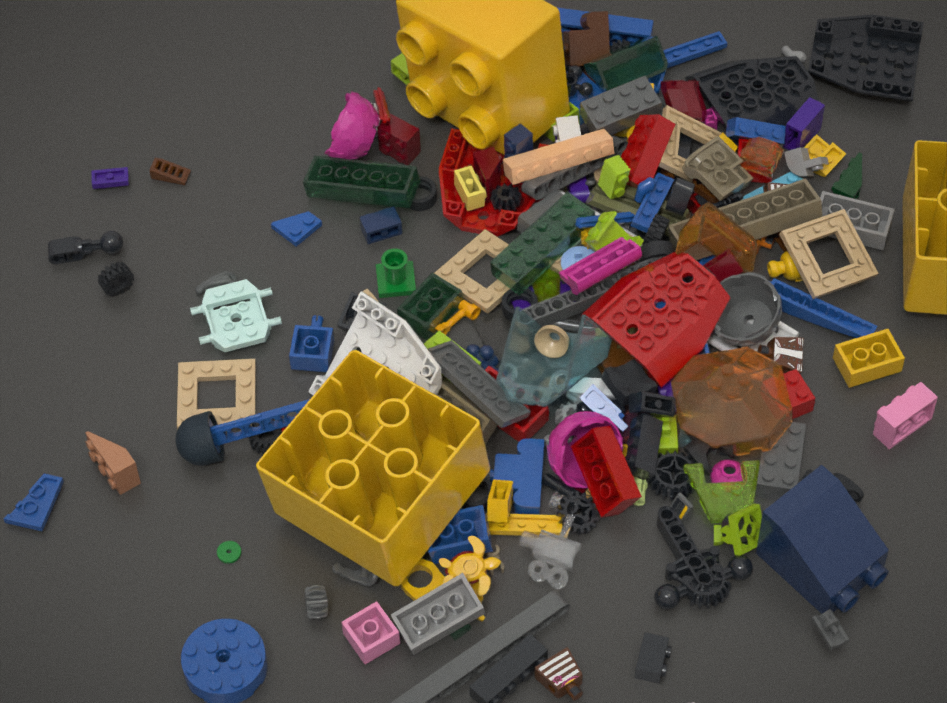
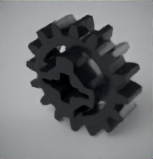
(578, 503)

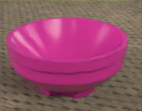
(718, 474)

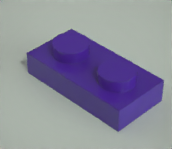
(110, 177)

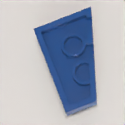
(37, 505)

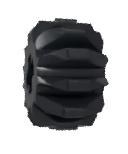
(506, 198)

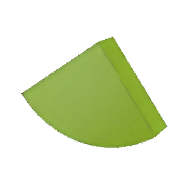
(717, 535)

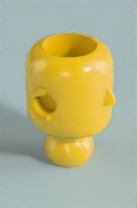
(784, 266)

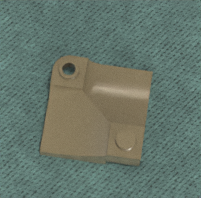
(717, 168)

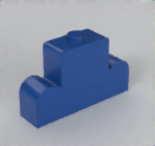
(525, 472)

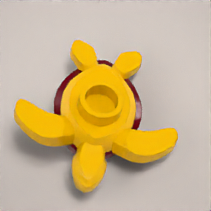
(471, 565)

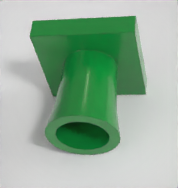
(395, 274)

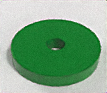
(231, 557)

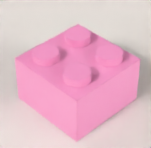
(370, 632)

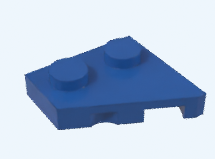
(297, 227)

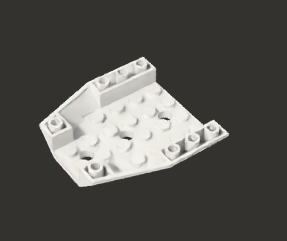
(388, 341)

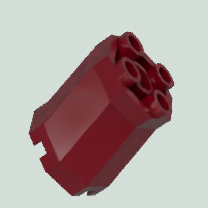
(685, 97)

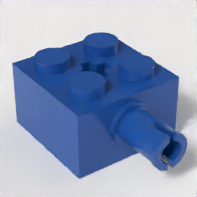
(312, 346)

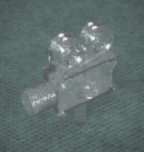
(553, 550)

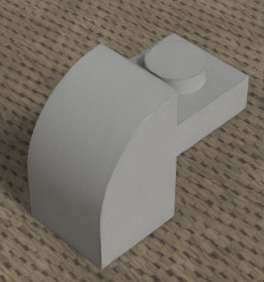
(801, 164)

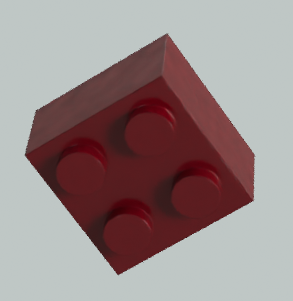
(399, 140)

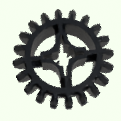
(662, 480)

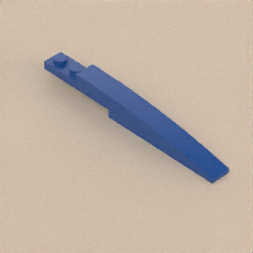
(817, 311)

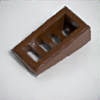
(170, 167)

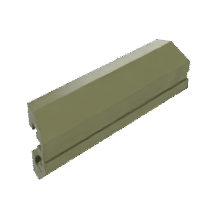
(627, 204)

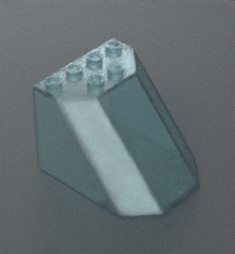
(538, 379)

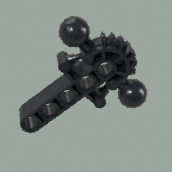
(691, 578)

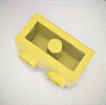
(469, 188)

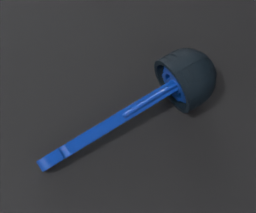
(202, 439)

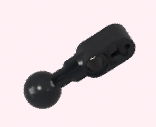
(74, 248)

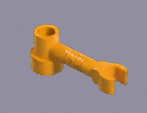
(465, 309)

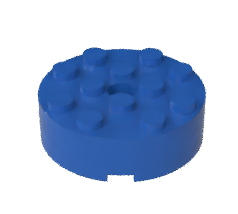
(205, 657)

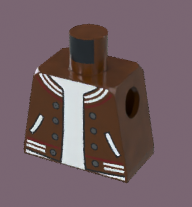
(785, 351)

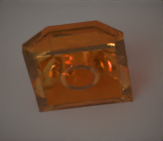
(761, 156)

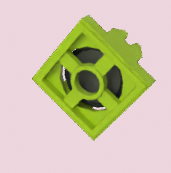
(741, 527)

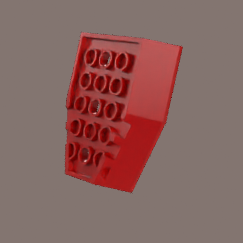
(458, 155)
(664, 335)

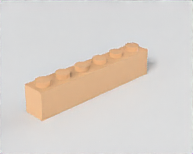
(558, 156)

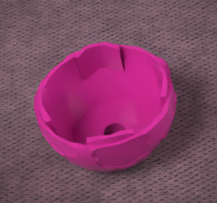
(354, 129)
(559, 451)

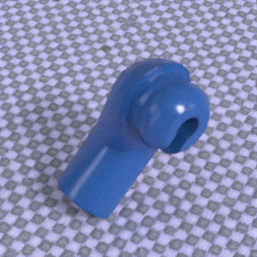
(643, 188)

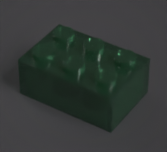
(430, 305)

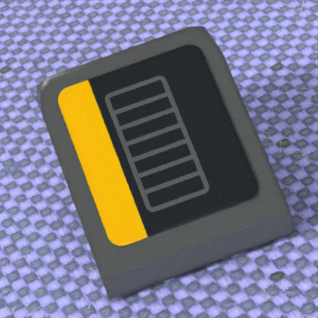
(682, 507)

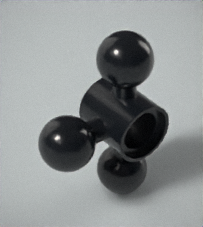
(573, 74)

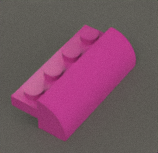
(601, 264)

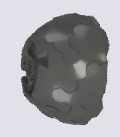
(750, 298)

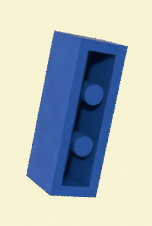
(745, 129)

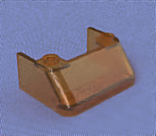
(717, 234)

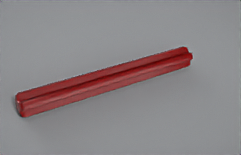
(381, 105)

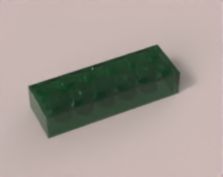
(361, 181)
(540, 244)

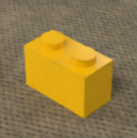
(500, 501)

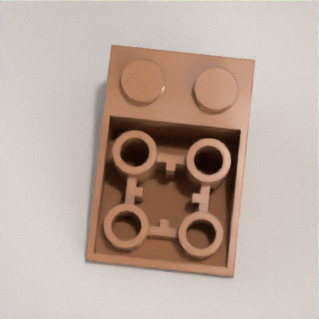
(113, 462)

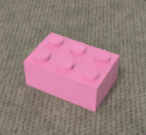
(904, 415)

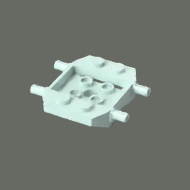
(231, 335)

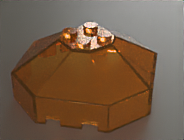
(733, 400)

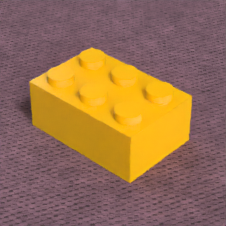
(868, 358)

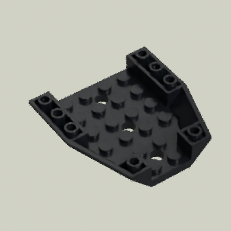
(873, 40)
(772, 103)

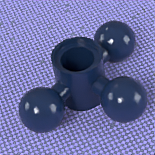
(484, 355)

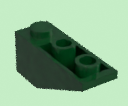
(850, 179)

